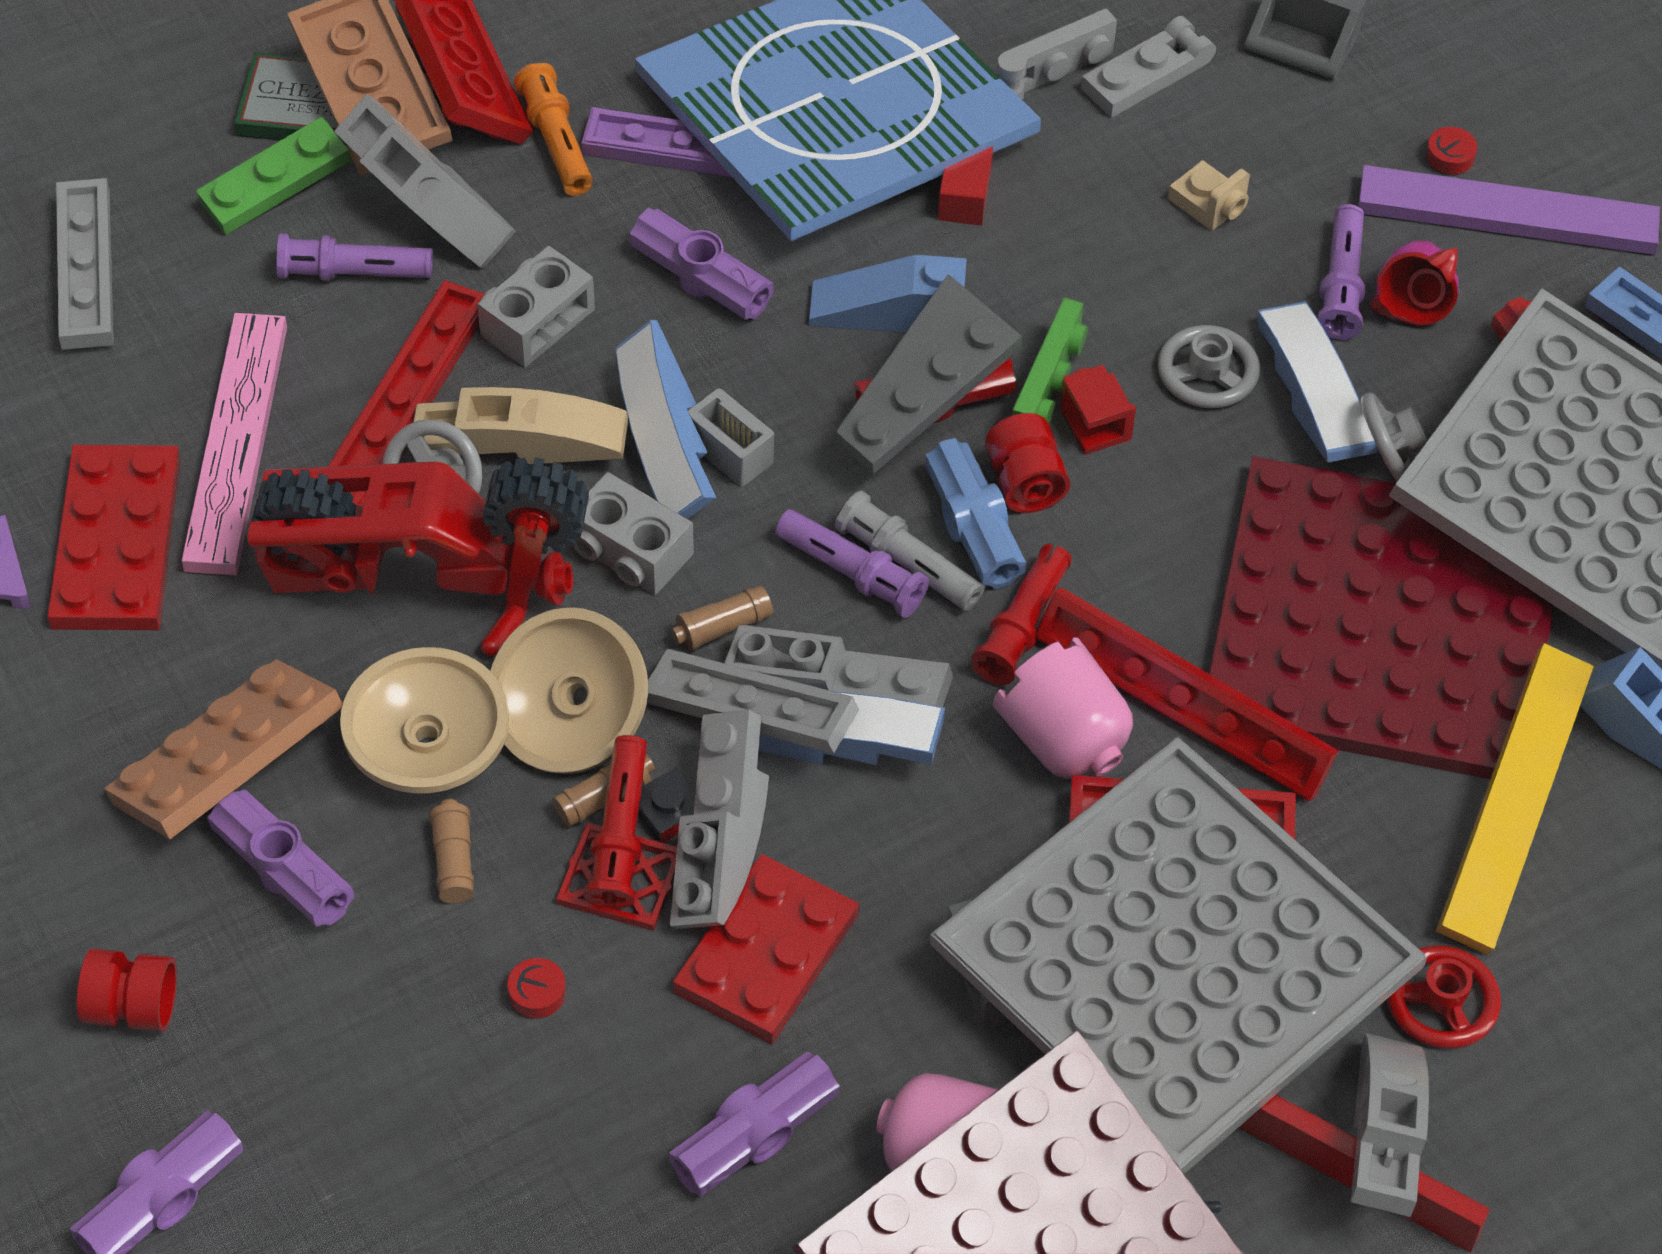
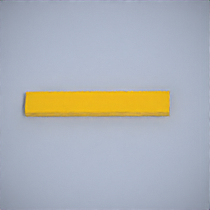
(1514, 800)

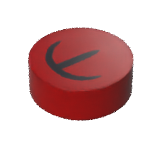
(1451, 150)
(536, 988)

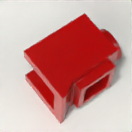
(1096, 409)

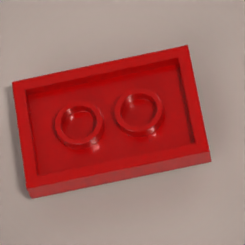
(767, 950)

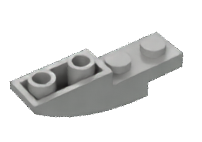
(424, 182)
(827, 665)
(724, 832)
(1390, 1124)

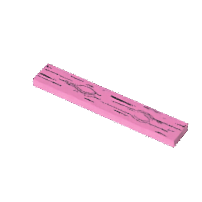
(235, 445)

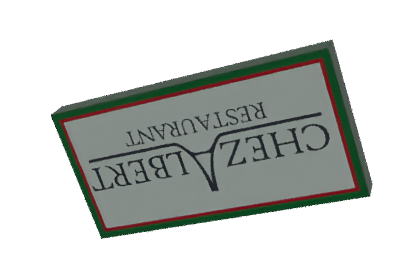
(282, 97)

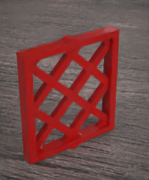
(663, 887)

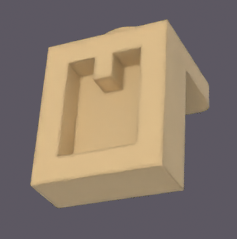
(1210, 195)

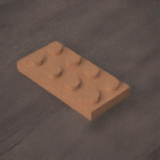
(363, 51)
(223, 747)

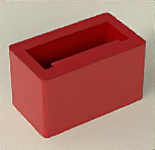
(966, 189)

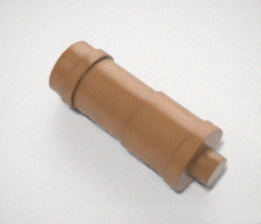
(719, 618)
(589, 796)
(452, 849)

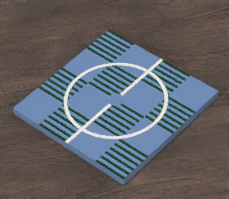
(834, 103)

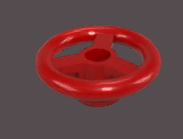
(1452, 971)

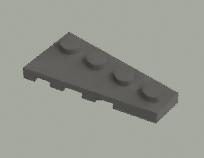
(930, 370)

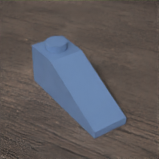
(883, 294)
(1627, 703)

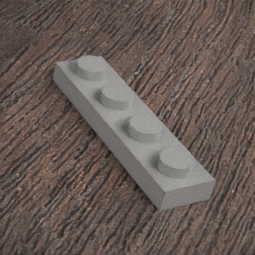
(84, 264)
(786, 707)

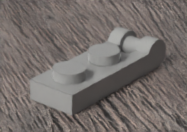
(1058, 52)
(1148, 67)

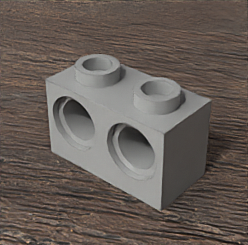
(536, 306)
(642, 537)

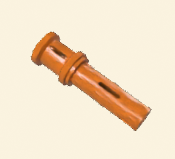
(549, 113)

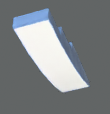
(1318, 381)
(660, 421)
(880, 727)

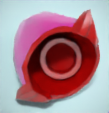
(1417, 284)

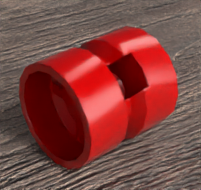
(1027, 462)
(128, 990)

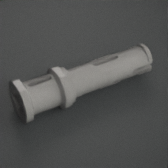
(892, 536)

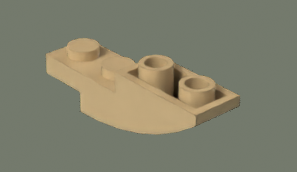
(531, 424)

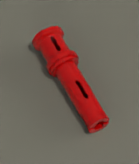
(1014, 629)
(617, 841)

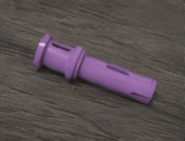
(349, 259)
(1343, 288)
(871, 571)

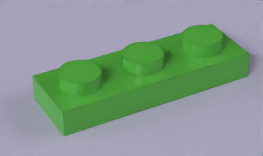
(273, 175)
(1051, 365)

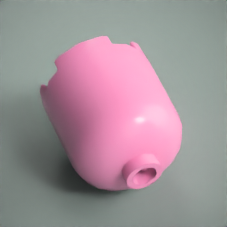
(1067, 712)
(923, 1111)

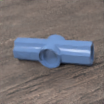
(975, 513)

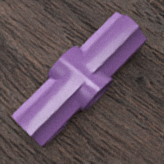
(701, 263)
(297, 873)
(754, 1123)
(158, 1187)

